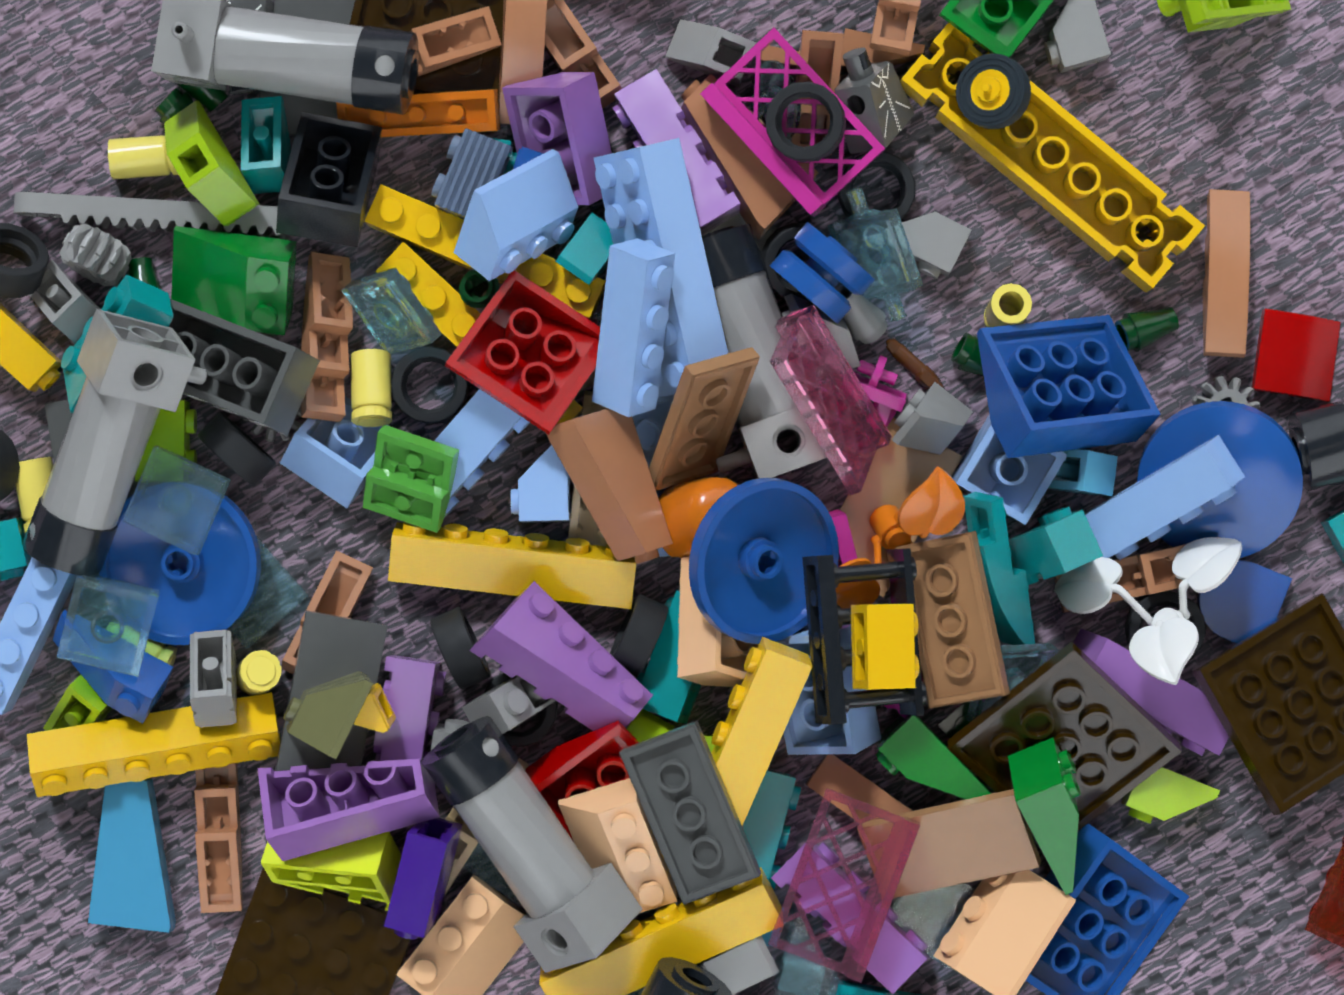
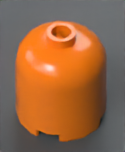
(686, 506)

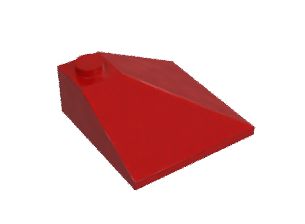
(528, 352)
(581, 765)

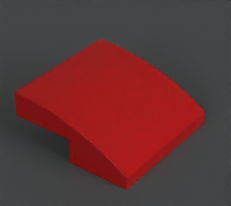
(1296, 355)

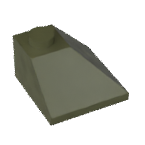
(328, 712)

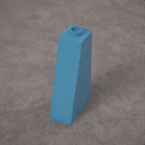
(130, 862)

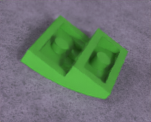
(410, 478)

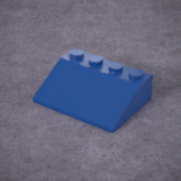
(1062, 386)
(1111, 917)

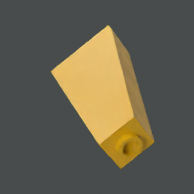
(26, 355)

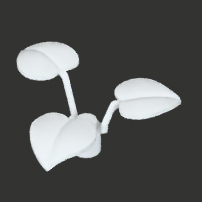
(1169, 638)

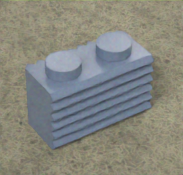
(474, 163)

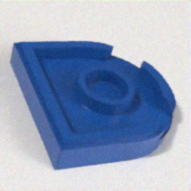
(1244, 601)

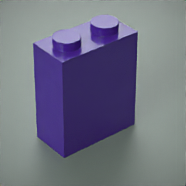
(422, 877)

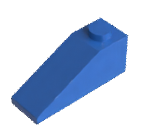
(123, 692)

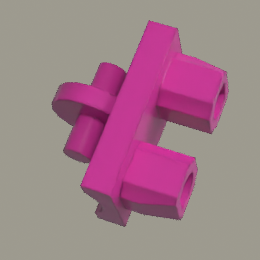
(885, 398)

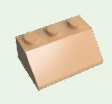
(703, 651)
(613, 829)
(1004, 930)
(466, 944)

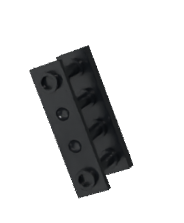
(825, 621)

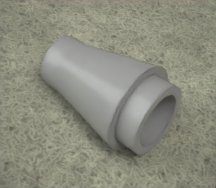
(864, 318)

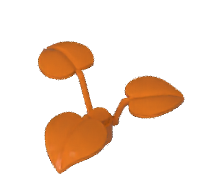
(932, 507)

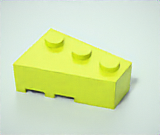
(357, 868)

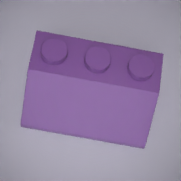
(565, 116)

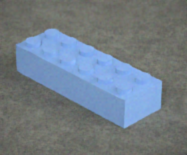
(652, 200)

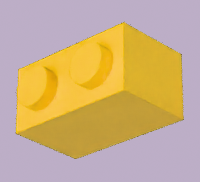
(884, 646)

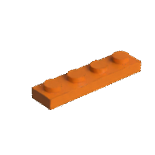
(433, 114)

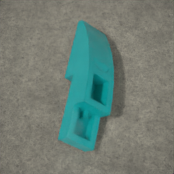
(1006, 584)

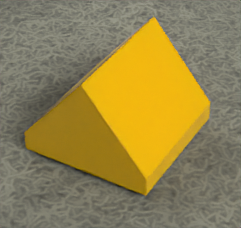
(376, 711)

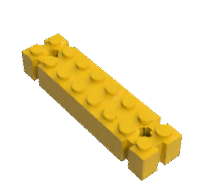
(1061, 168)

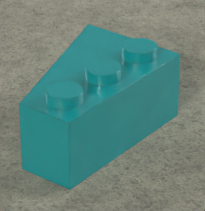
(131, 299)
(1055, 546)

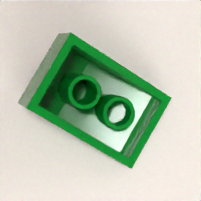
(995, 24)
(235, 277)
(924, 758)
(1047, 800)

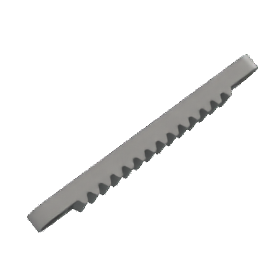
(139, 211)

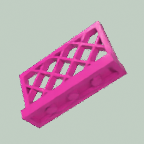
(755, 135)

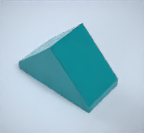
(588, 250)

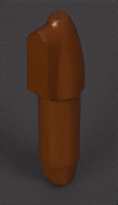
(922, 373)

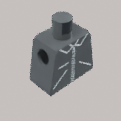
(874, 98)

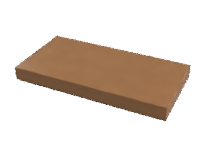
(702, 417)
(890, 480)
(956, 622)
(961, 843)

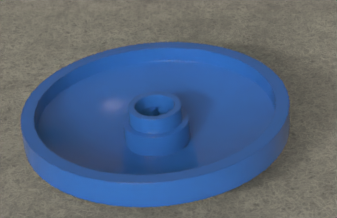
(1263, 451)
(751, 562)
(197, 590)

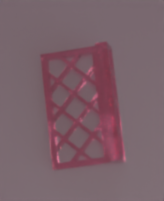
(829, 396)
(879, 895)

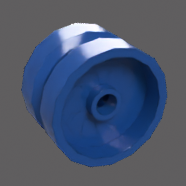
(823, 271)

